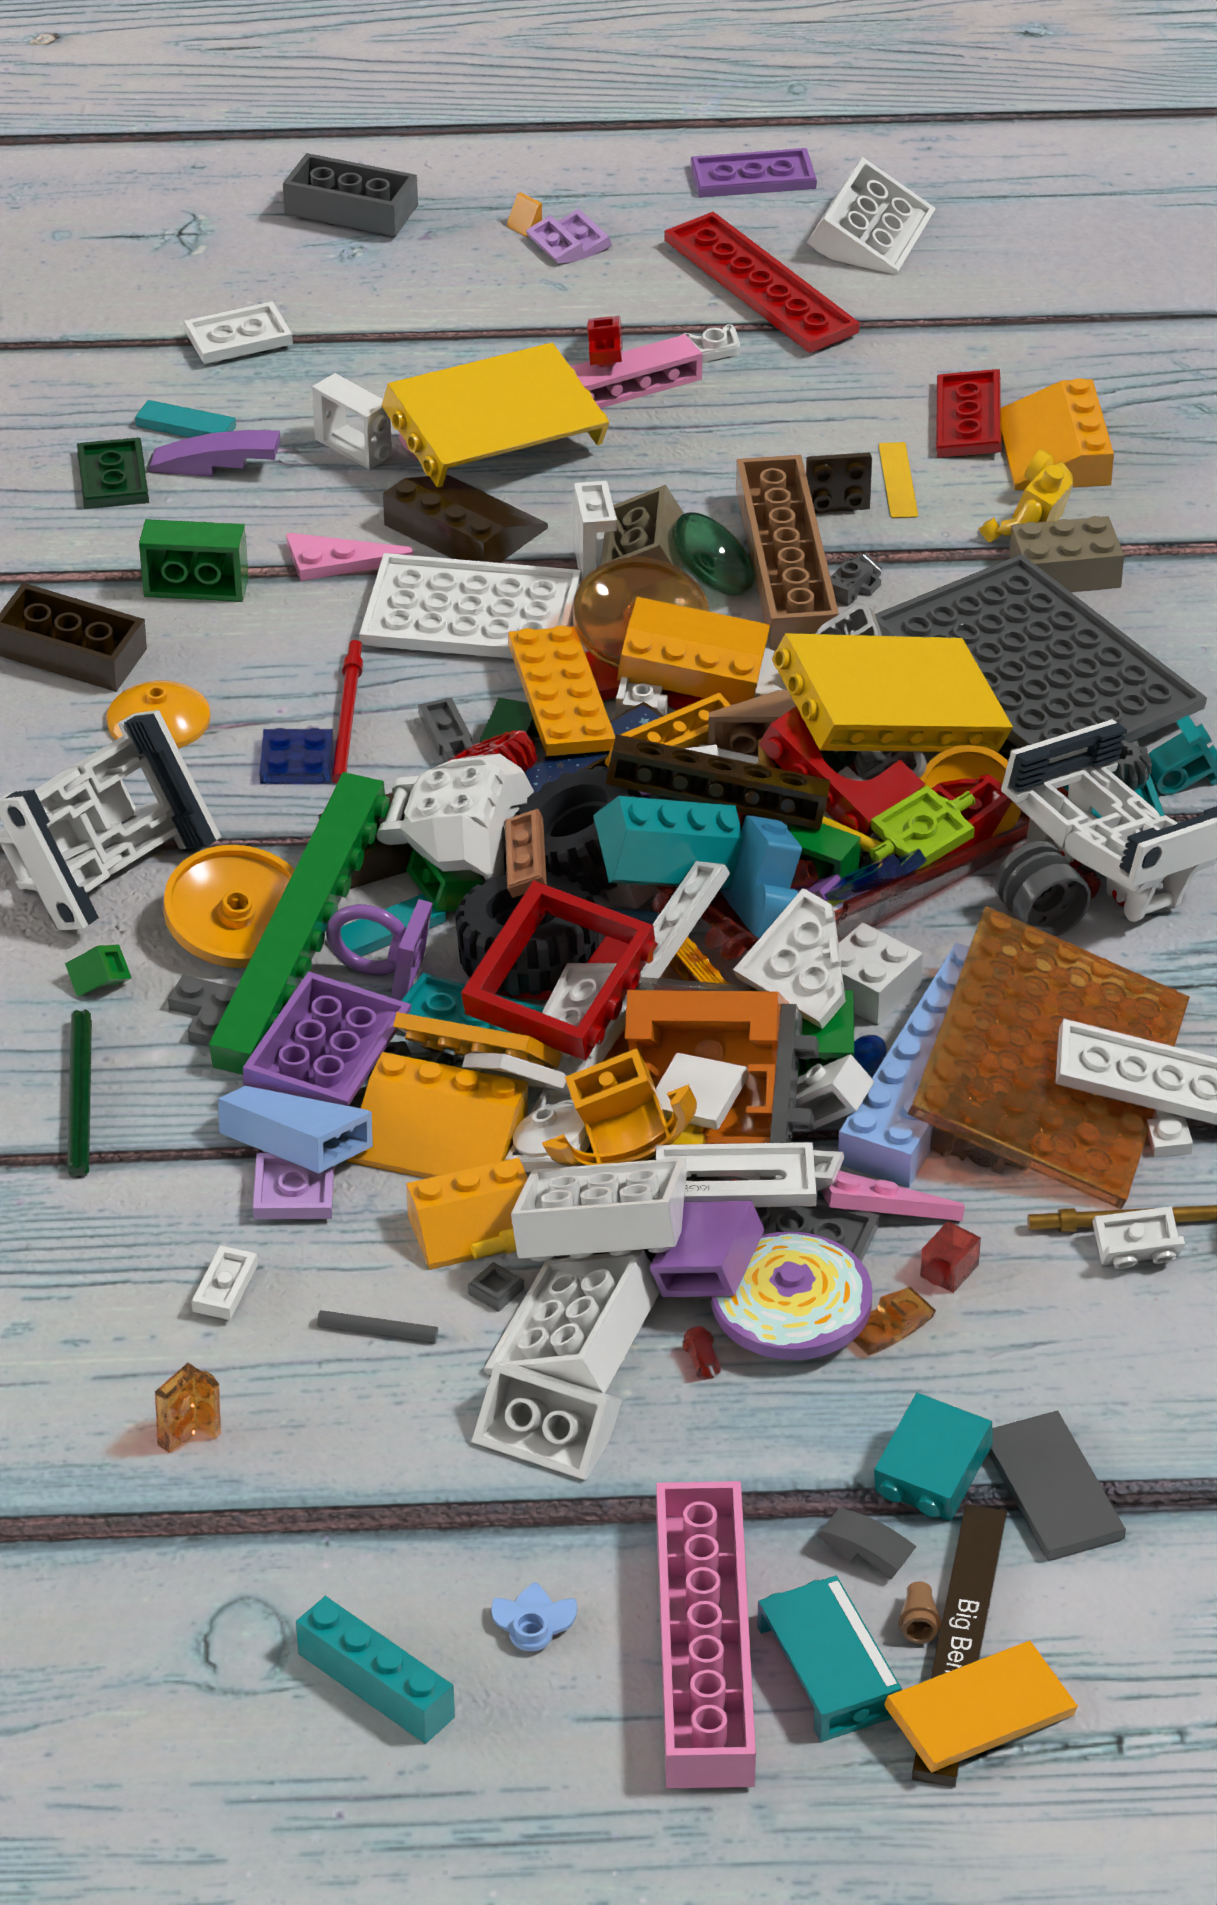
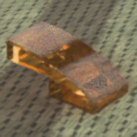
(894, 1320)

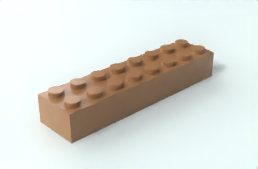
(784, 545)

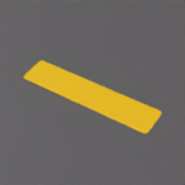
(898, 479)

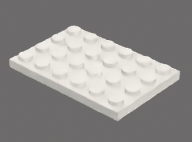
(463, 604)

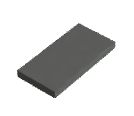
(1054, 1486)

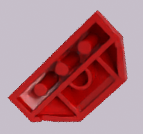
(985, 813)

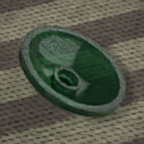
(712, 554)

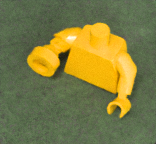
(1042, 499)

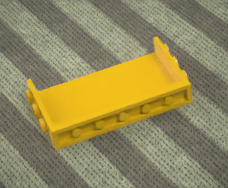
(491, 408)
(890, 693)

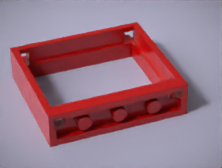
(579, 1041)

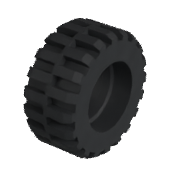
(570, 827)
(548, 951)

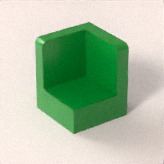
(97, 968)

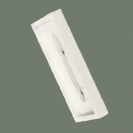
(788, 1160)

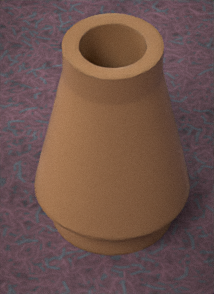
(919, 1615)

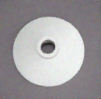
(545, 1125)

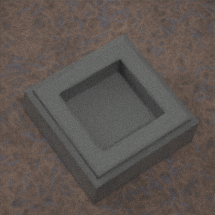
(495, 1286)

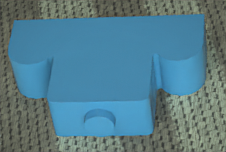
(763, 873)

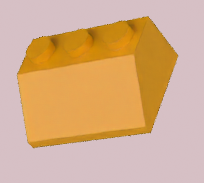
(463, 1209)

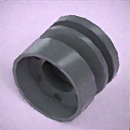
(1042, 888)

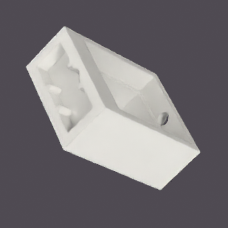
(335, 396)

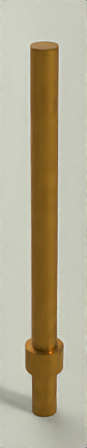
(1069, 1220)

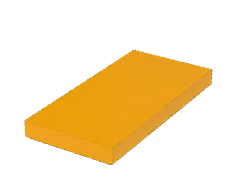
(980, 1706)

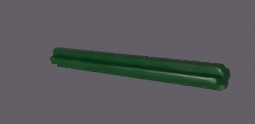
(79, 1093)

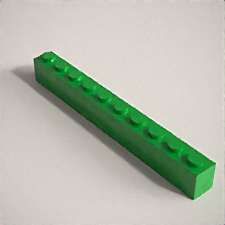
(300, 918)

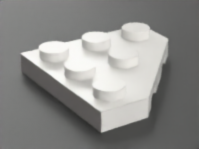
(799, 959)

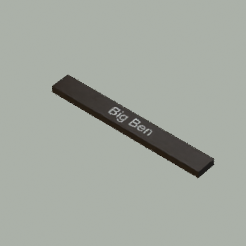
(966, 1608)

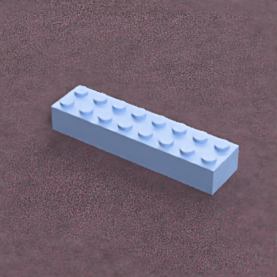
(880, 1134)

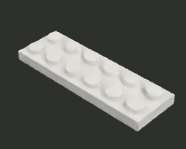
(1137, 1071)

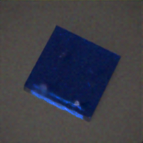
(296, 756)

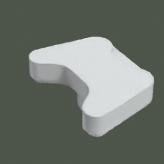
(717, 343)

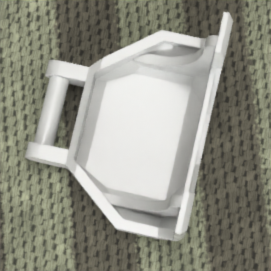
(458, 812)

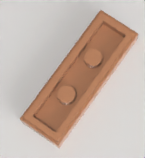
(525, 851)

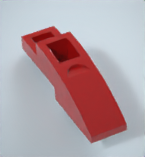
(605, 340)

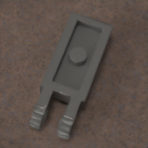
(445, 727)

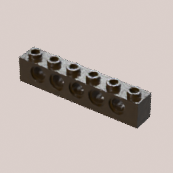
(718, 780)

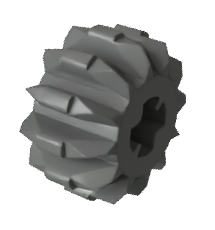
(1133, 765)

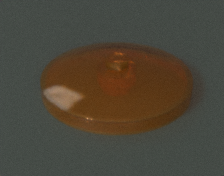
(609, 595)

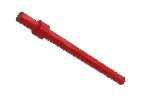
(352, 670)

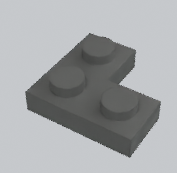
(205, 1001)

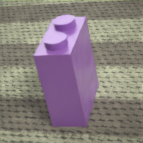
(710, 1251)

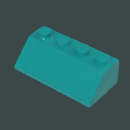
(662, 839)

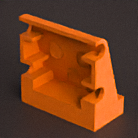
(718, 1027)

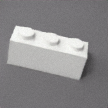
(545, 1420)

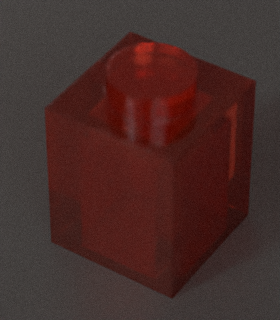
(950, 1257)

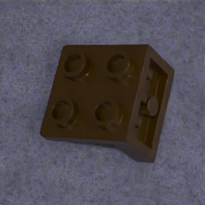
(840, 481)

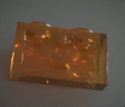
(185, 1404)

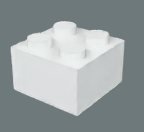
(878, 971)

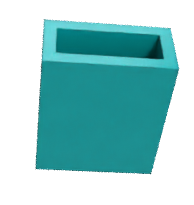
(933, 1457)

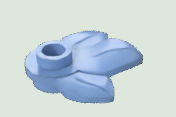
(533, 1614)

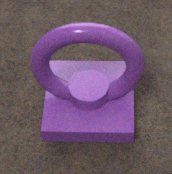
(405, 950)

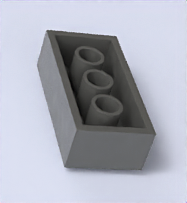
(350, 194)

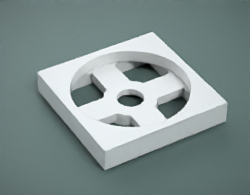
(515, 1068)

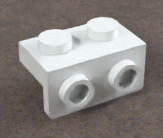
(1137, 1237)

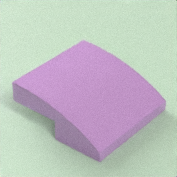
(569, 238)

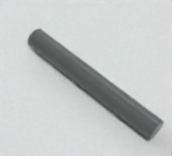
(378, 1326)

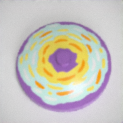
(797, 1298)

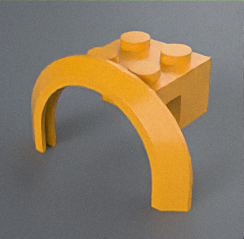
(621, 1113)

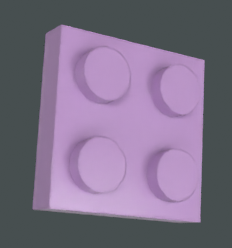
(291, 1190)

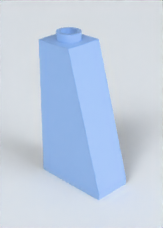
(295, 1127)

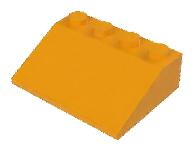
(1064, 423)
(693, 651)
(439, 1117)

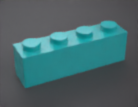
(375, 1669)

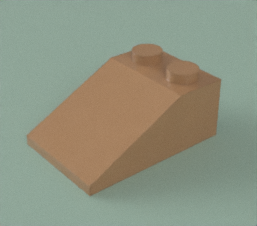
(745, 723)

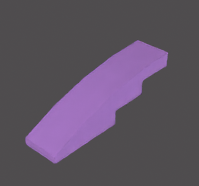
(222, 449)

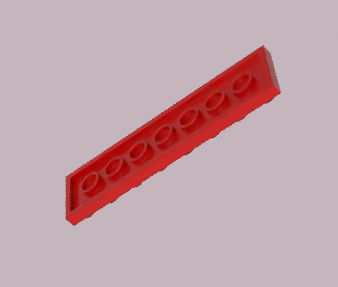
(762, 282)

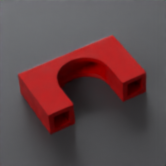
(848, 800)

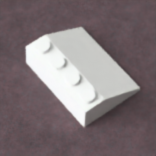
(871, 221)
(600, 1209)
(580, 1318)

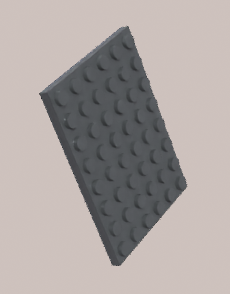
(1047, 654)

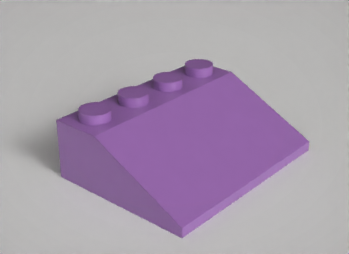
(324, 1041)

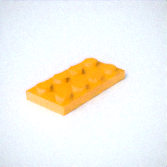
(466, 1039)

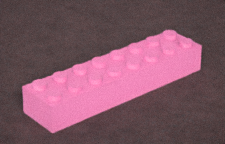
(704, 1636)

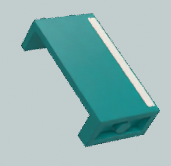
(830, 1655)

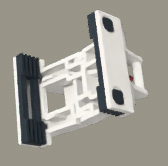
(89, 797)
(1129, 840)

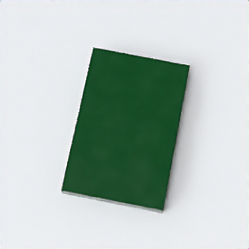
(112, 473)

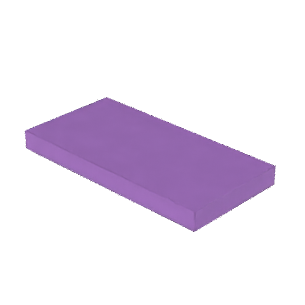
(753, 172)

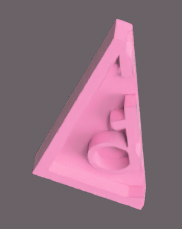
(328, 556)
(884, 1196)

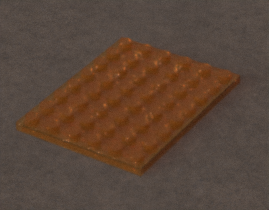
(998, 1056)

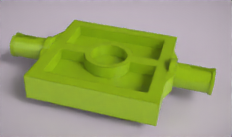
(923, 823)

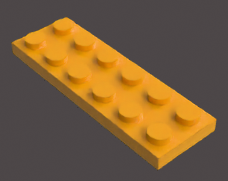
(561, 691)

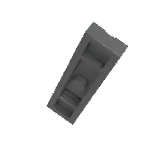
(791, 1048)

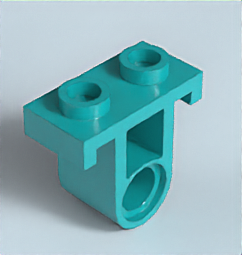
(1184, 759)

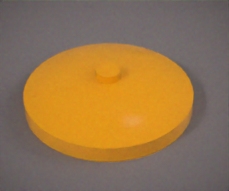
(223, 901)

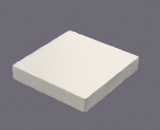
(712, 1083)

